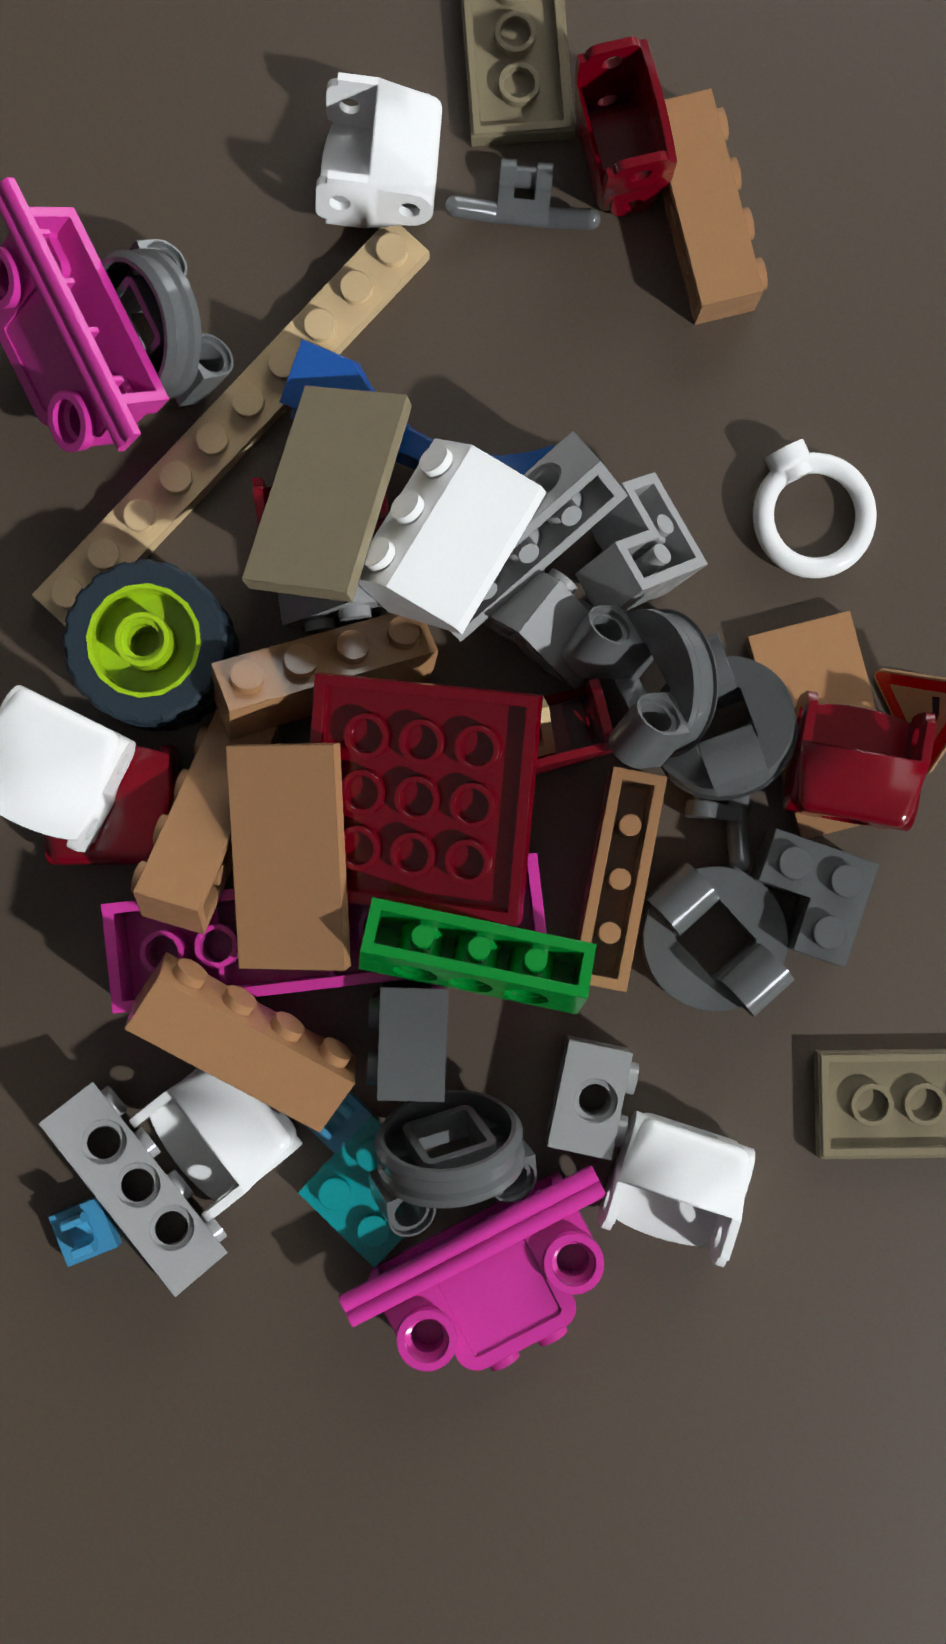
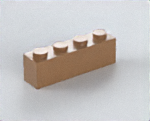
(707, 216)
(278, 681)
(194, 841)
(620, 872)
(242, 1041)

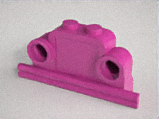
(70, 330)
(489, 1279)

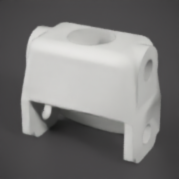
(378, 154)
(58, 768)
(219, 1136)
(679, 1184)

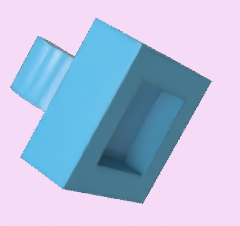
(344, 1122)
(84, 1231)

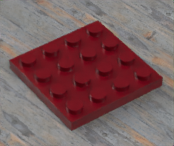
(433, 791)

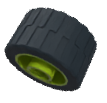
(147, 643)

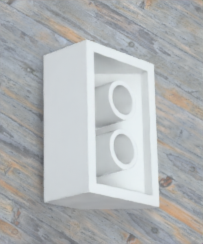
(448, 535)

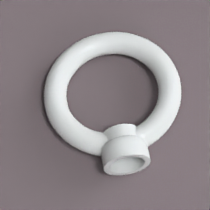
(790, 465)

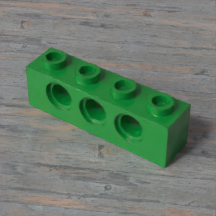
(477, 956)

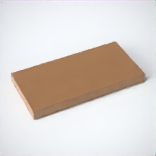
(821, 659)
(289, 856)

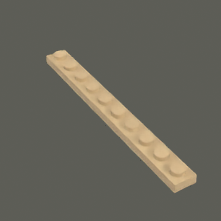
(236, 417)

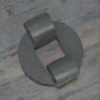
(154, 282)
(618, 651)
(738, 760)
(749, 977)
(413, 1185)

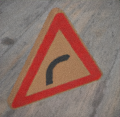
(916, 693)

